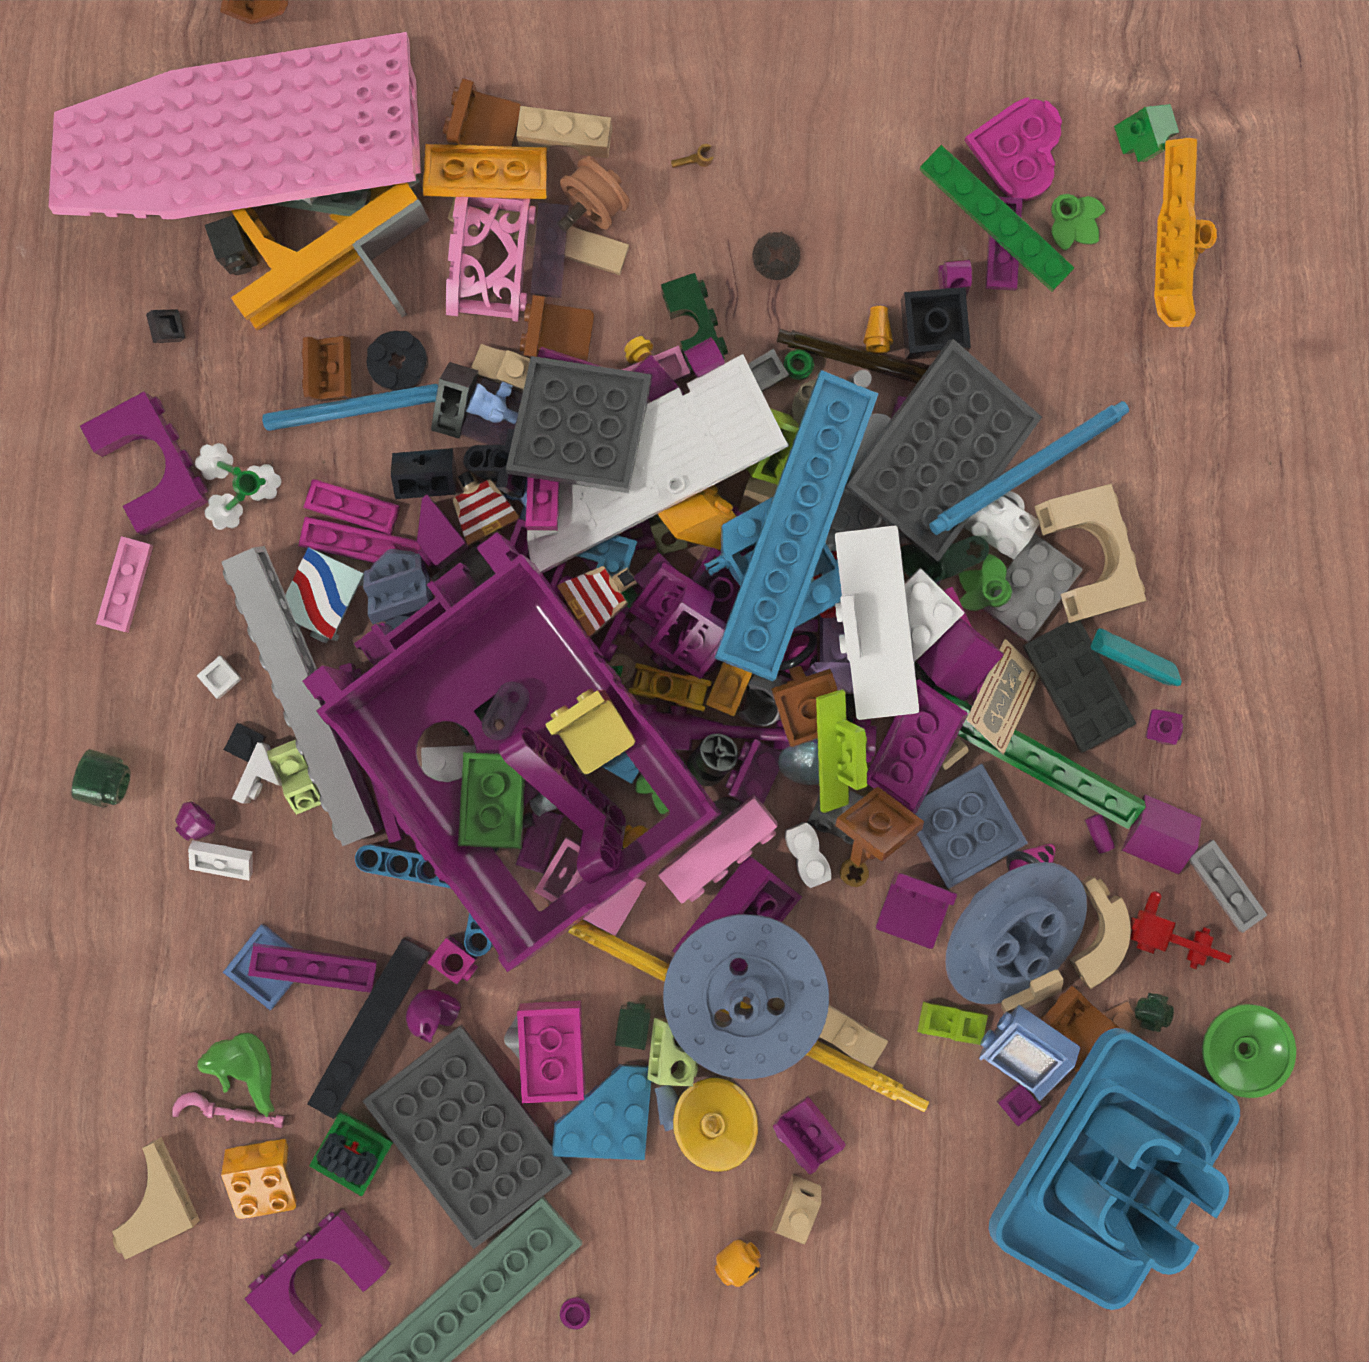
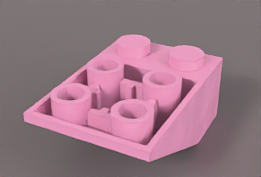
(563, 876)

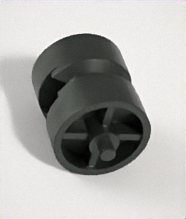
(713, 759)

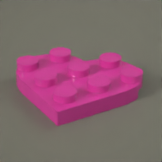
(1018, 147)

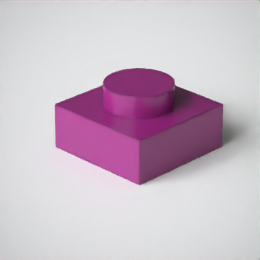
(1018, 1104)

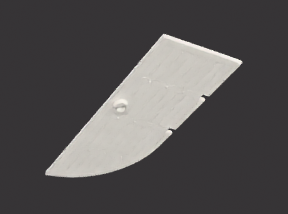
(681, 451)

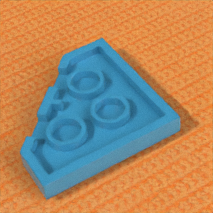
(609, 1119)

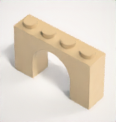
(1100, 515)

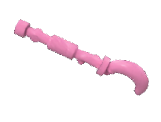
(210, 1110)

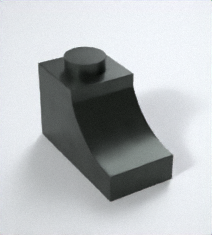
(452, 399)

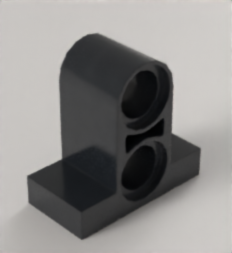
(491, 463)

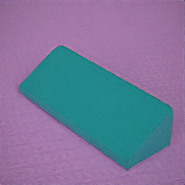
(1136, 658)

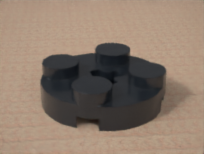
(381, 353)

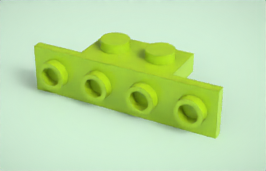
(839, 752)

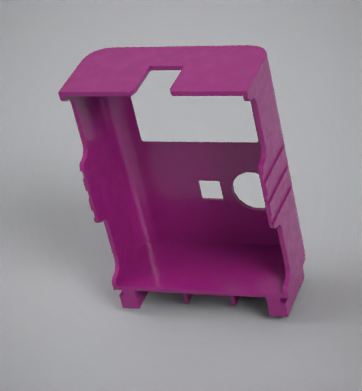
(445, 668)

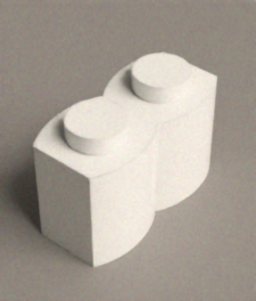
(810, 863)

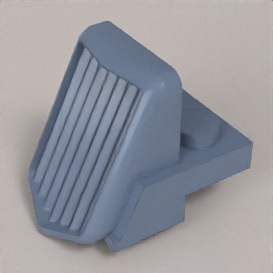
(396, 587)

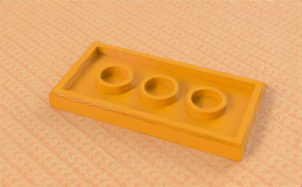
(485, 171)

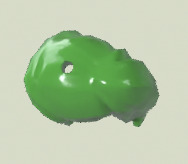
(245, 1060)

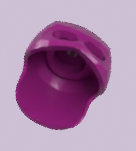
(429, 1010)

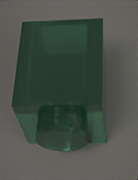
(633, 1025)

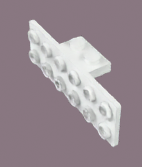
(876, 622)

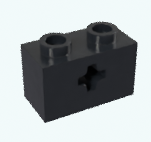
(423, 473)

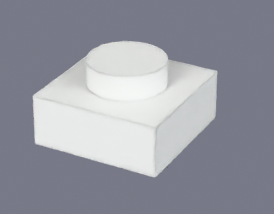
(219, 677)

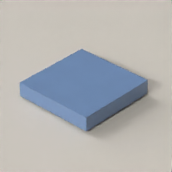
(262, 989)

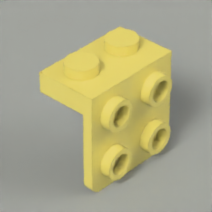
(592, 730)

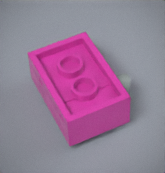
(550, 1051)

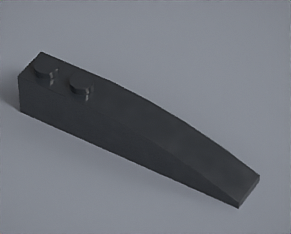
(368, 1029)

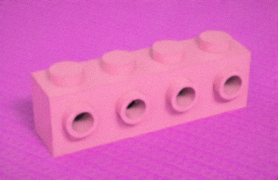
(717, 849)

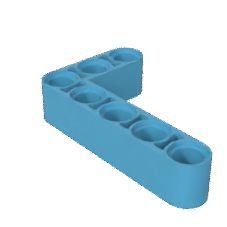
(414, 873)

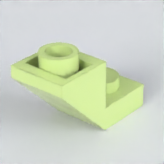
(293, 771)

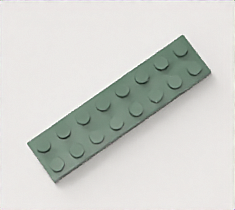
(481, 1289)

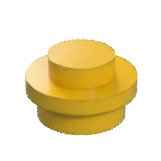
(638, 349)

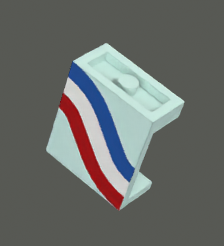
(322, 594)

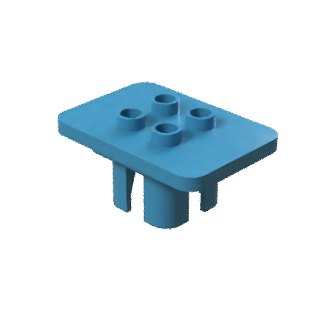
(1118, 1172)

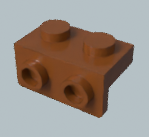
(326, 368)

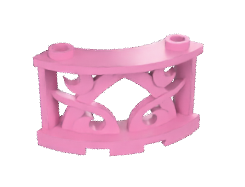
(459, 285)

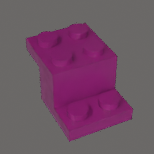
(680, 619)

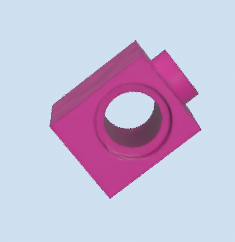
(440, 960)

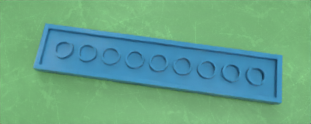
(796, 526)

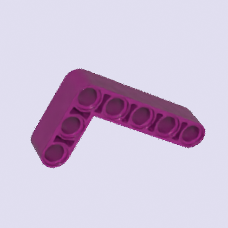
(574, 796)

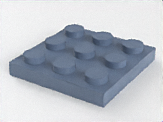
(967, 826)

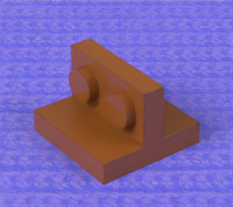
(798, 703)
(878, 826)

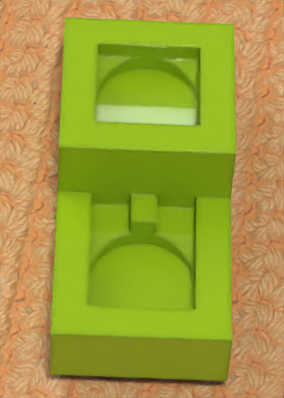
(952, 1023)

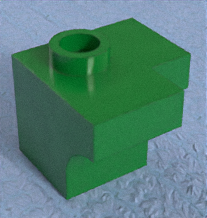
(1147, 131)

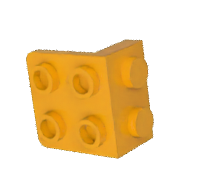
(258, 1179)

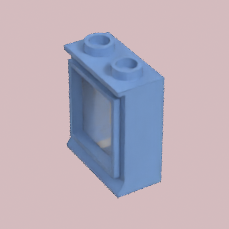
(1029, 1051)

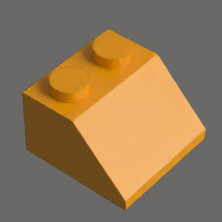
(699, 518)

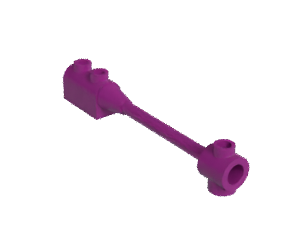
(682, 728)

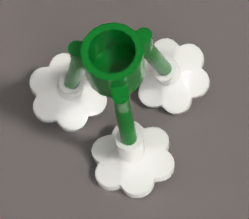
(256, 482)

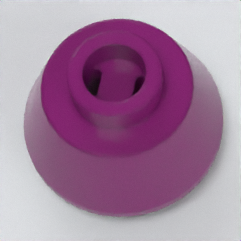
(194, 822)

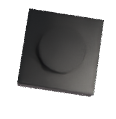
(165, 326)
(243, 741)

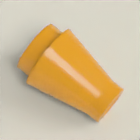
(878, 331)

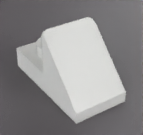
(257, 768)

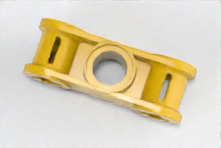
(684, 690)

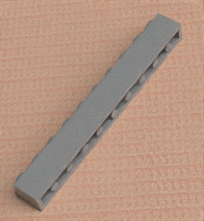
(288, 664)

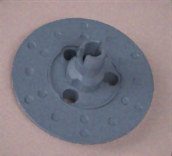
(1015, 932)
(758, 1038)

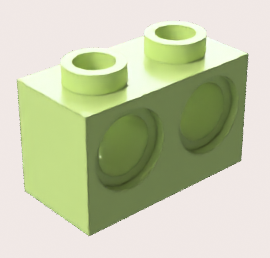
(664, 1054)

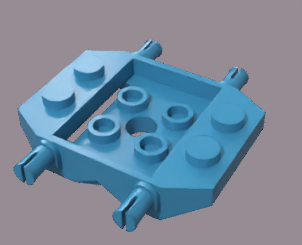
(744, 532)

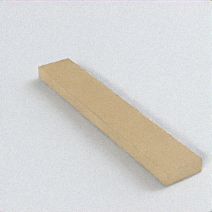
(580, 244)

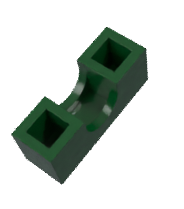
(686, 298)

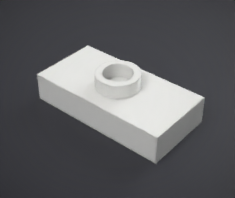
(220, 860)

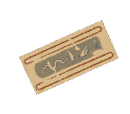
(1003, 697)

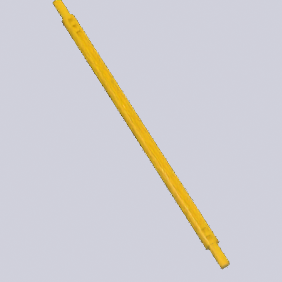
(819, 1052)

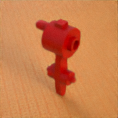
(1156, 933)

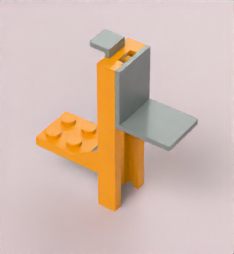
(354, 239)

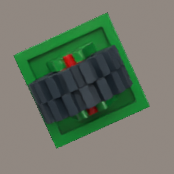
(351, 1153)

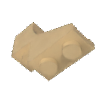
(849, 1035)

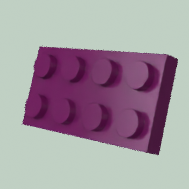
(916, 748)

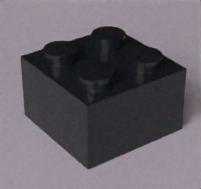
(932, 320)

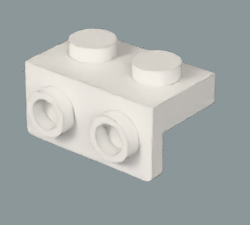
(1003, 526)

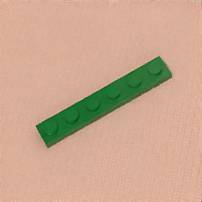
(996, 218)

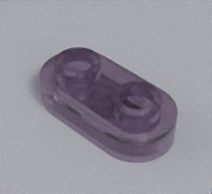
(504, 709)

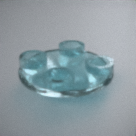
(801, 763)

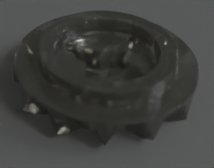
(778, 269)

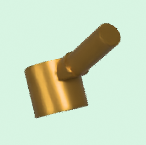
(694, 158)

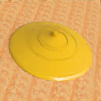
(715, 1124)

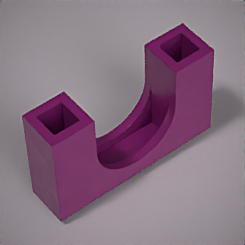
(178, 489)
(275, 1295)

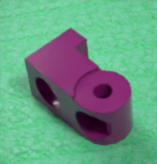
(955, 274)

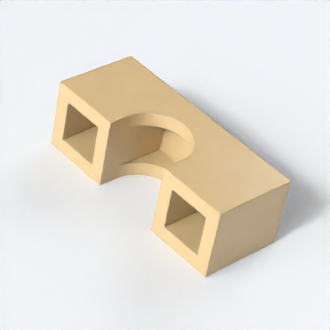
(583, 132)

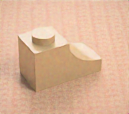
(501, 366)

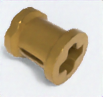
(863, 874)

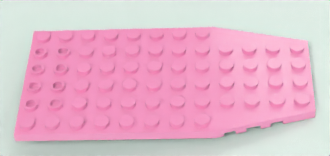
(242, 133)

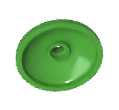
(1267, 1058)

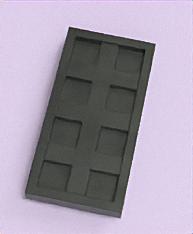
(1079, 685)

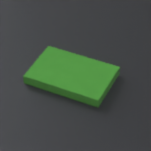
(490, 802)

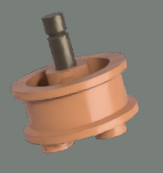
(593, 194)

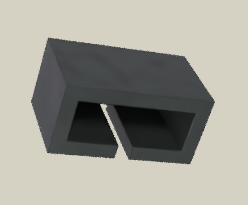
(231, 245)

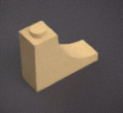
(164, 1208)

